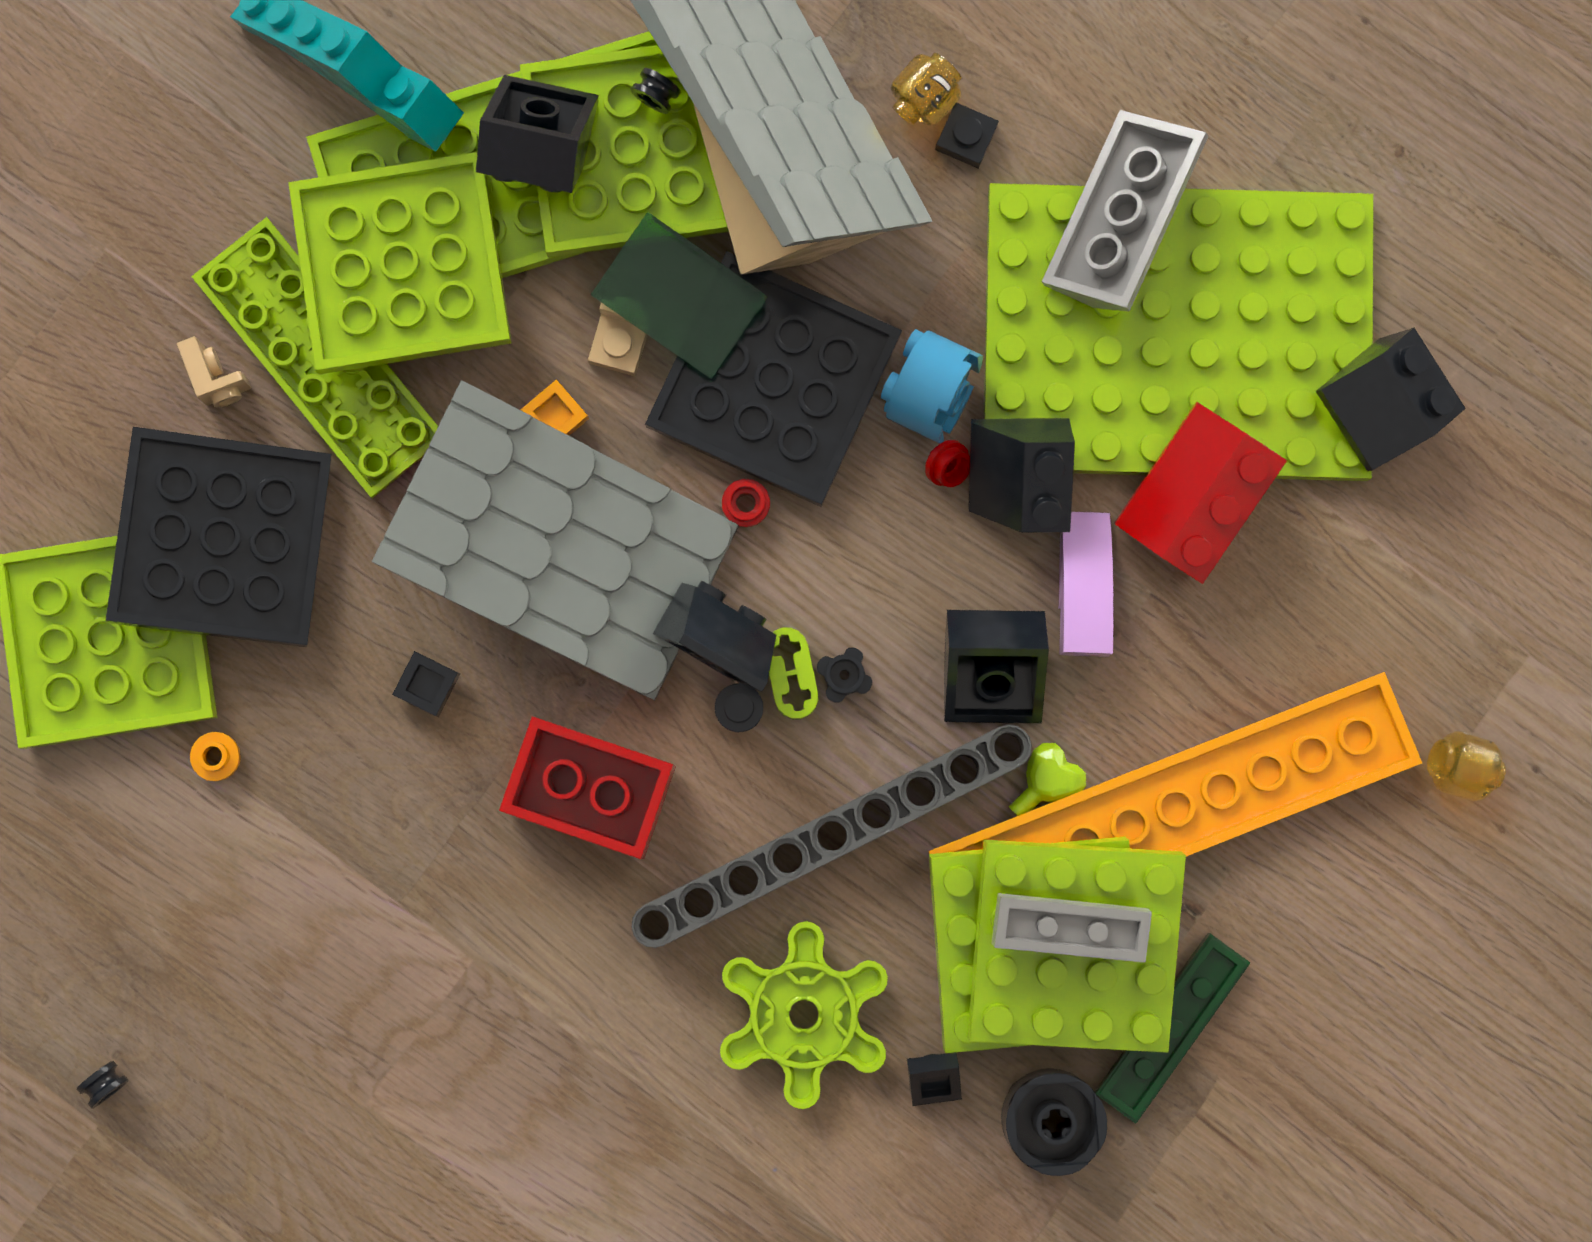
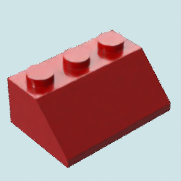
(1200, 492)

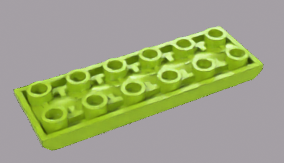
(358, 412)

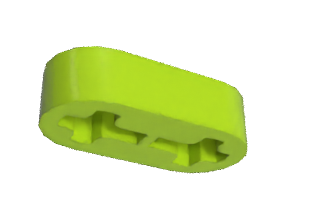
(803, 671)

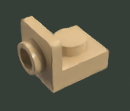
(616, 343)
(204, 367)

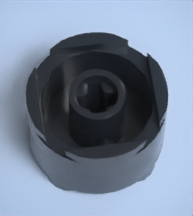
(1076, 1138)

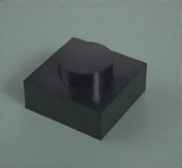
(966, 135)
(426, 684)
(934, 1078)

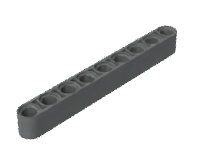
(857, 832)

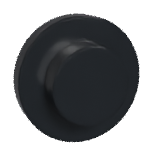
(738, 708)

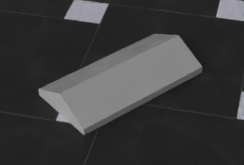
(1124, 211)

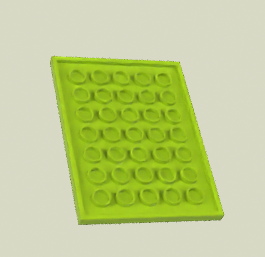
(1237, 312)

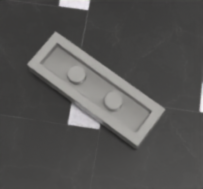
(1071, 927)

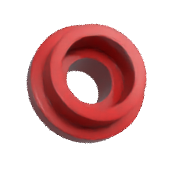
(948, 464)
(750, 488)

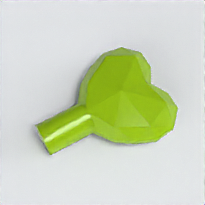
(1048, 778)

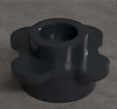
(850, 662)

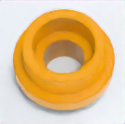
(228, 763)

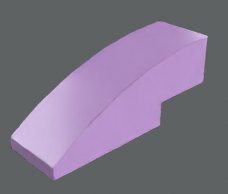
(1086, 586)

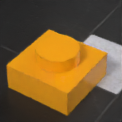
(556, 409)

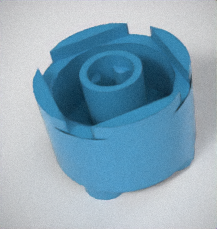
(931, 385)

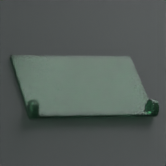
(679, 295)

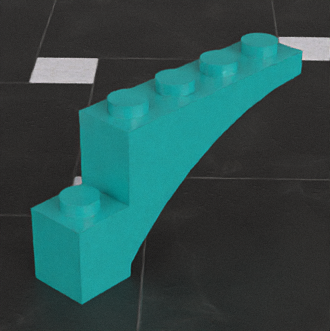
(355, 64)

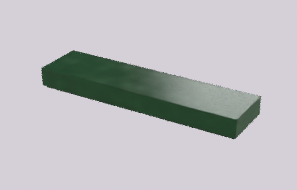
(1197, 996)

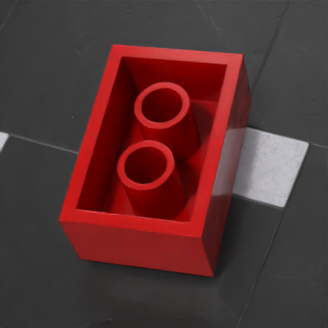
(587, 788)

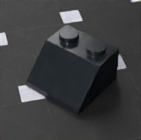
(536, 134)
(1390, 398)
(1022, 473)
(718, 634)
(995, 666)

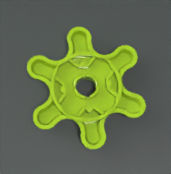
(807, 1050)

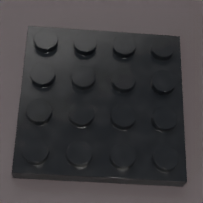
(785, 391)
(218, 537)

